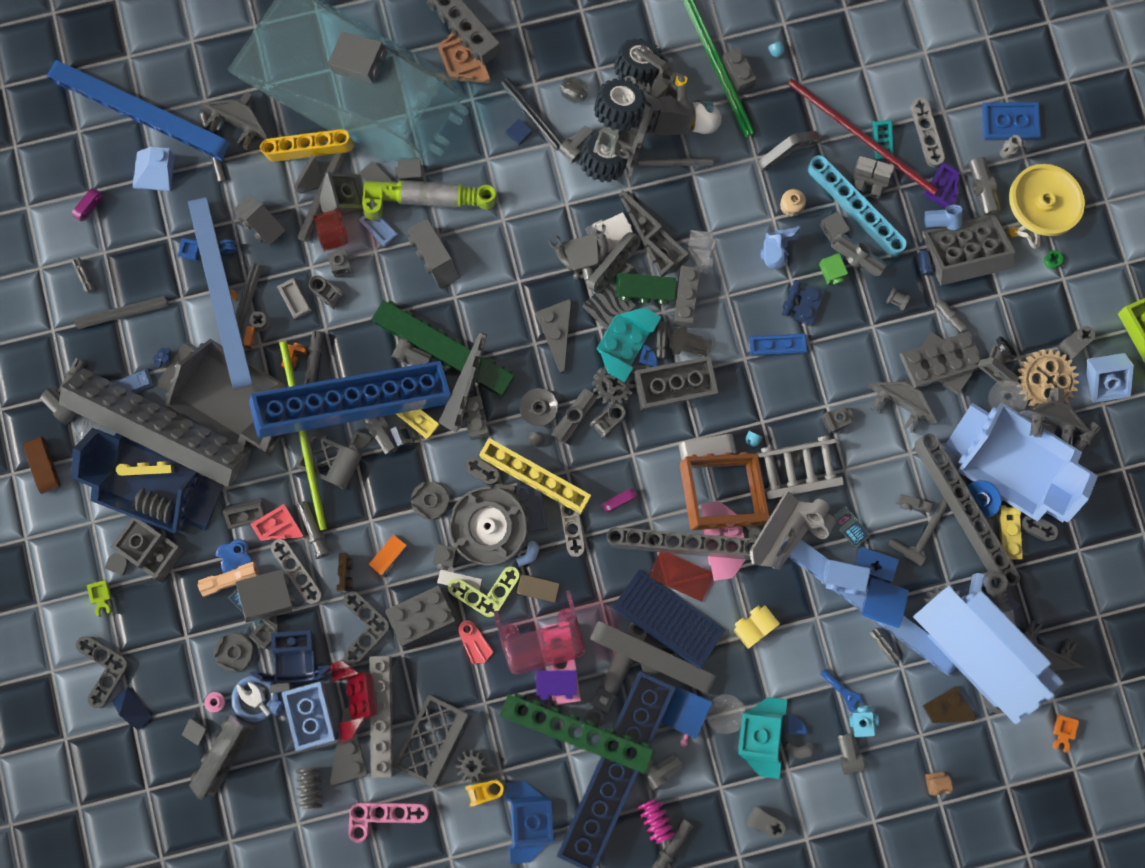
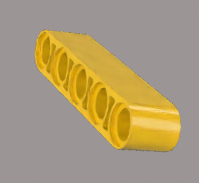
(315, 148)

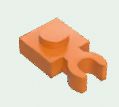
(1065, 729)

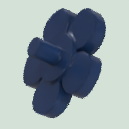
(162, 357)

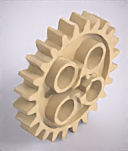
(1059, 368)

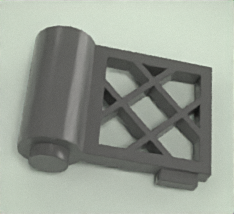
(343, 465)

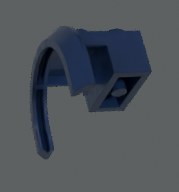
(293, 659)

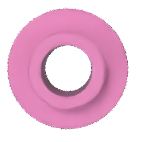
(221, 702)

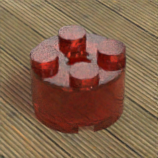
(330, 230)

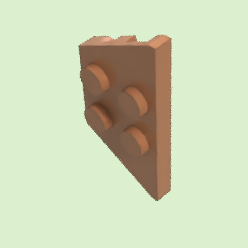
(460, 63)

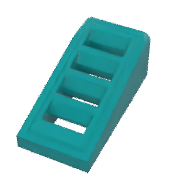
(887, 123)

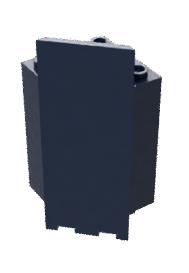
(96, 463)

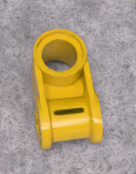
(484, 792)

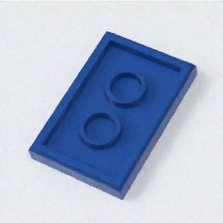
(1011, 119)

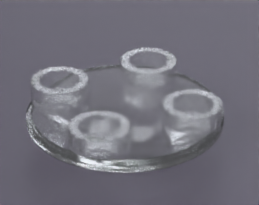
(725, 714)

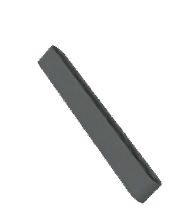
(958, 506)
(683, 538)

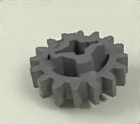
(606, 390)

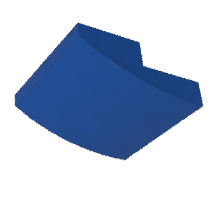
(885, 602)
(686, 712)

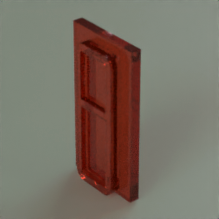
(681, 575)

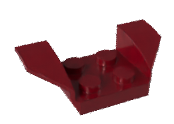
(360, 696)

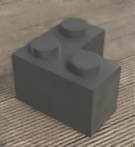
(258, 218)

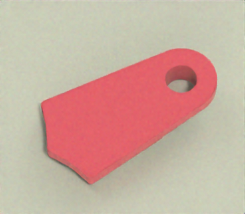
(475, 643)

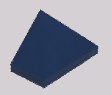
(131, 709)

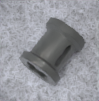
(898, 299)
(259, 316)

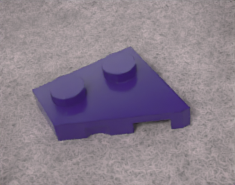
(946, 181)

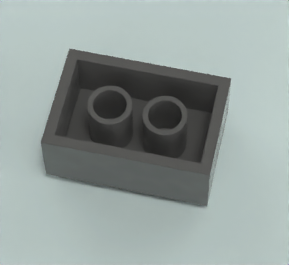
(420, 616)

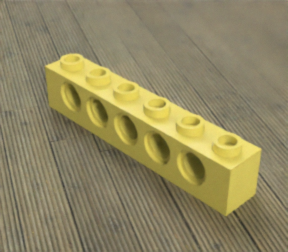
(535, 476)

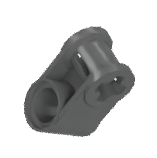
(328, 293)
(1075, 343)
(607, 421)
(762, 822)

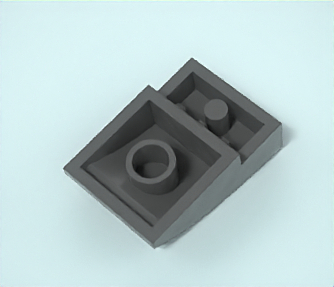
(148, 549)

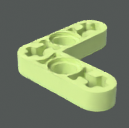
(491, 597)

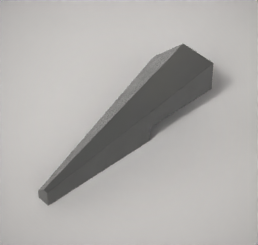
(663, 250)
(456, 405)

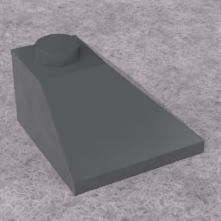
(341, 193)

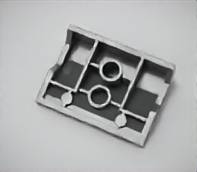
(221, 756)

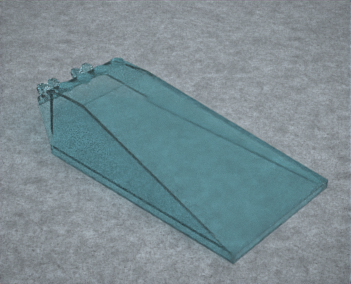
(387, 119)

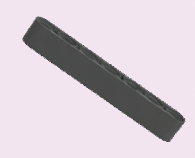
(653, 657)

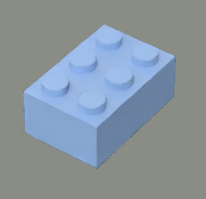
(309, 716)

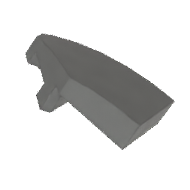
(262, 633)

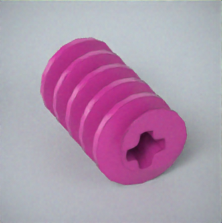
(656, 821)

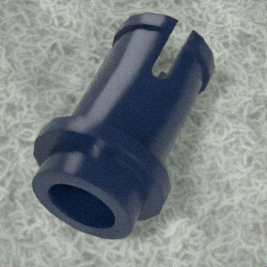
(925, 263)

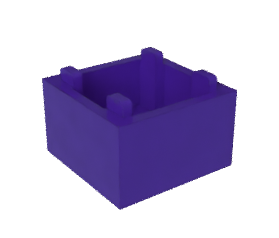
(556, 683)

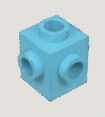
(861, 727)

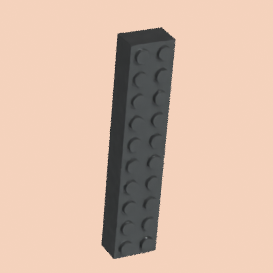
(154, 427)

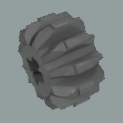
(467, 771)

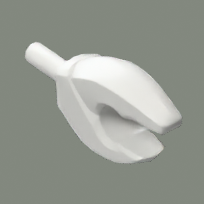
(255, 699)

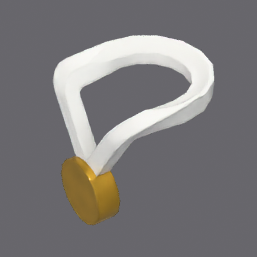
(1014, 231)

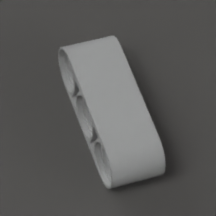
(715, 445)

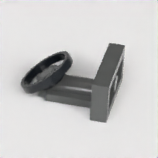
(995, 363)

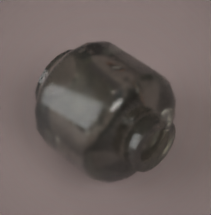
(573, 89)

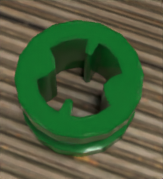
(1049, 264)

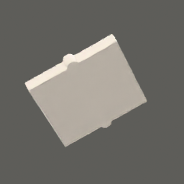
(617, 227)

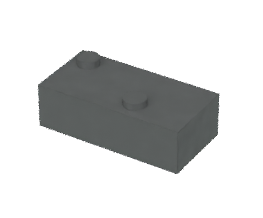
(675, 383)

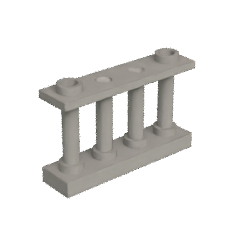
(812, 482)

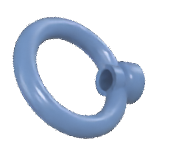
(273, 705)

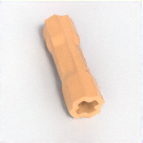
(216, 583)

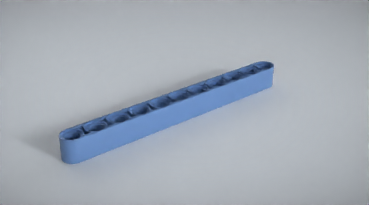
(220, 293)
(907, 633)

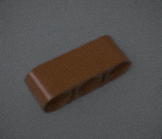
(41, 465)

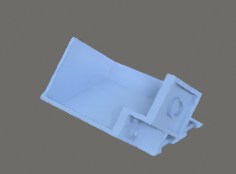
(1027, 470)
(989, 651)

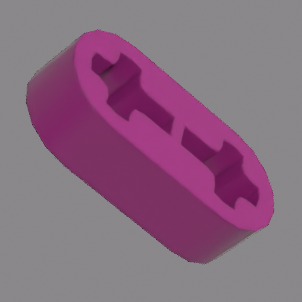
(87, 204)
(619, 500)

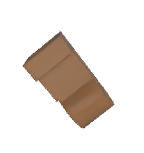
(938, 783)

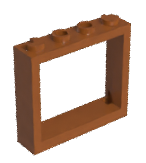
(728, 521)

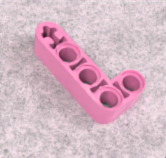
(389, 816)

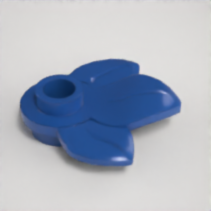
(231, 558)

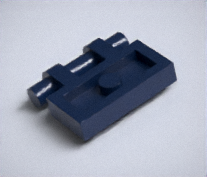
(808, 305)

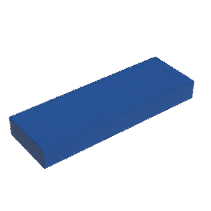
(778, 344)

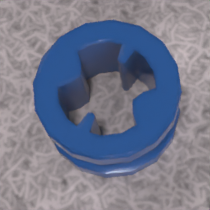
(228, 246)

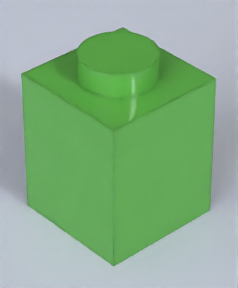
(833, 269)

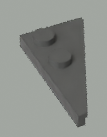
(555, 325)
(348, 758)

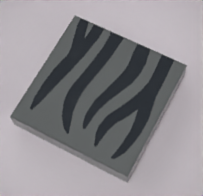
(605, 306)

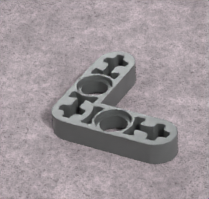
(793, 142)
(370, 630)
(110, 670)

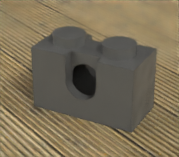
(476, 426)

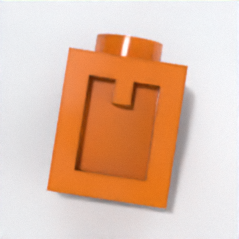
(294, 350)

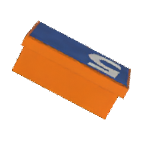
(388, 556)

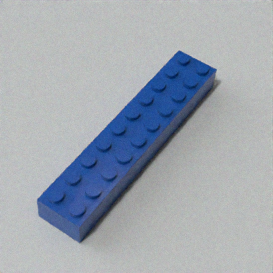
(348, 399)

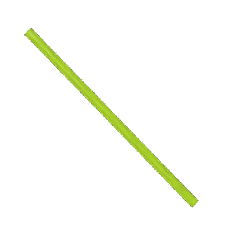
(305, 444)

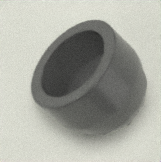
(535, 439)

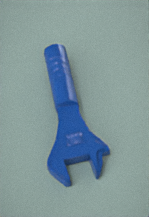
(849, 697)

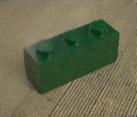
(645, 288)

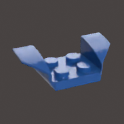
(530, 821)

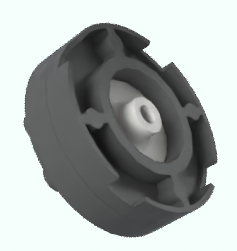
(470, 526)

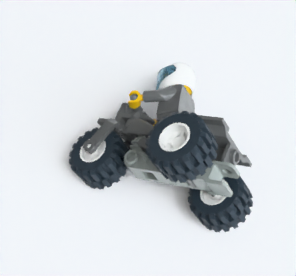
(640, 106)

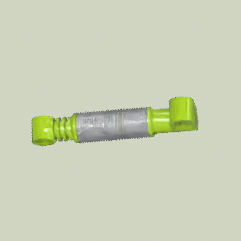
(423, 193)

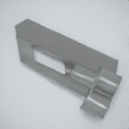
(790, 523)

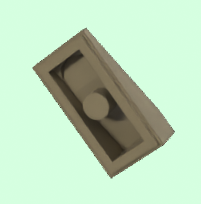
(537, 588)

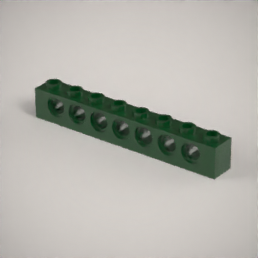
(512, 711)

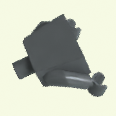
(583, 253)

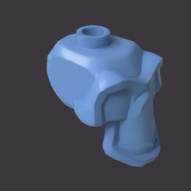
(775, 246)

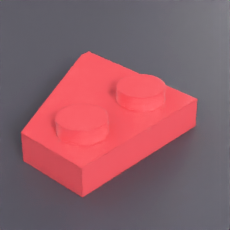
(277, 525)

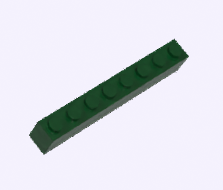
(442, 348)

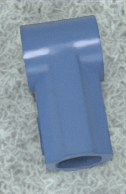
(950, 217)

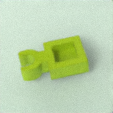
(100, 593)

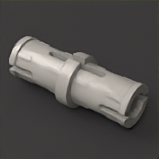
(1010, 146)

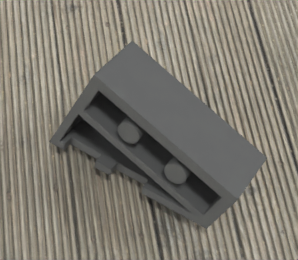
(433, 253)

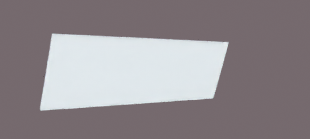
(445, 577)

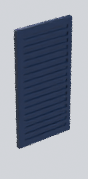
(669, 619)

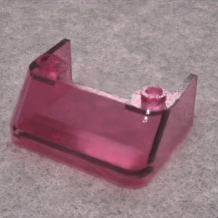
(542, 646)

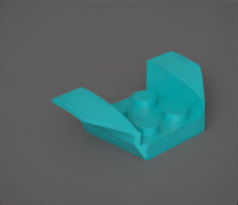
(625, 339)
(762, 736)

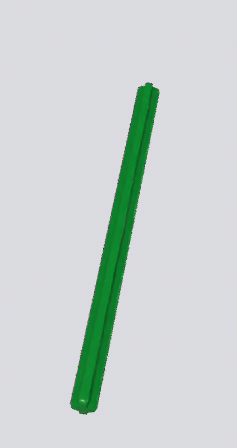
(719, 67)

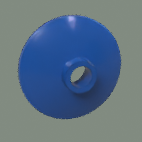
(993, 496)

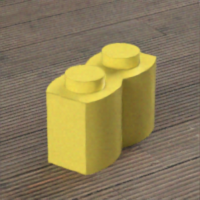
(755, 626)

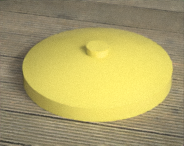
(1047, 200)

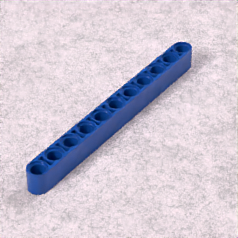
(138, 110)

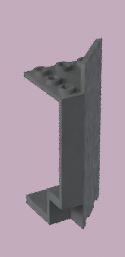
(203, 392)

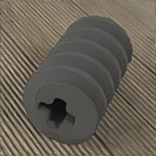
(154, 506)
(309, 788)

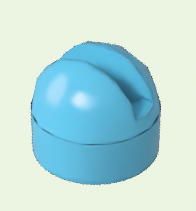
(776, 49)
(753, 439)

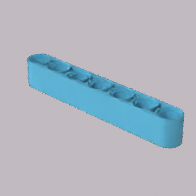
(858, 215)

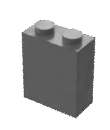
(357, 57)
(264, 595)

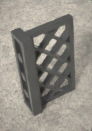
(447, 749)

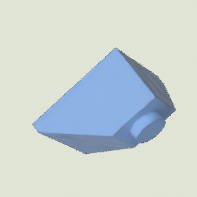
(154, 169)

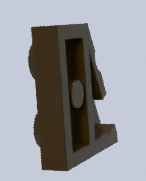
(345, 582)
(948, 708)

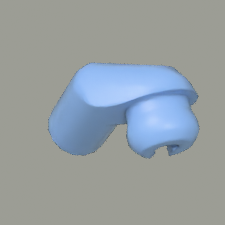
(531, 554)

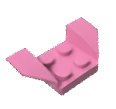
(722, 567)

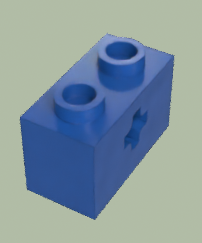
(886, 564)

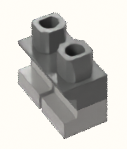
(879, 179)

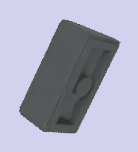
(243, 513)

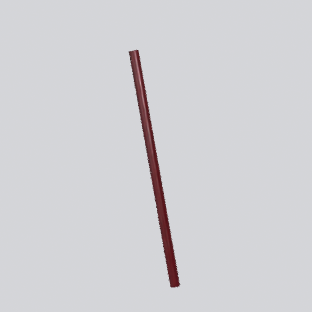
(863, 137)

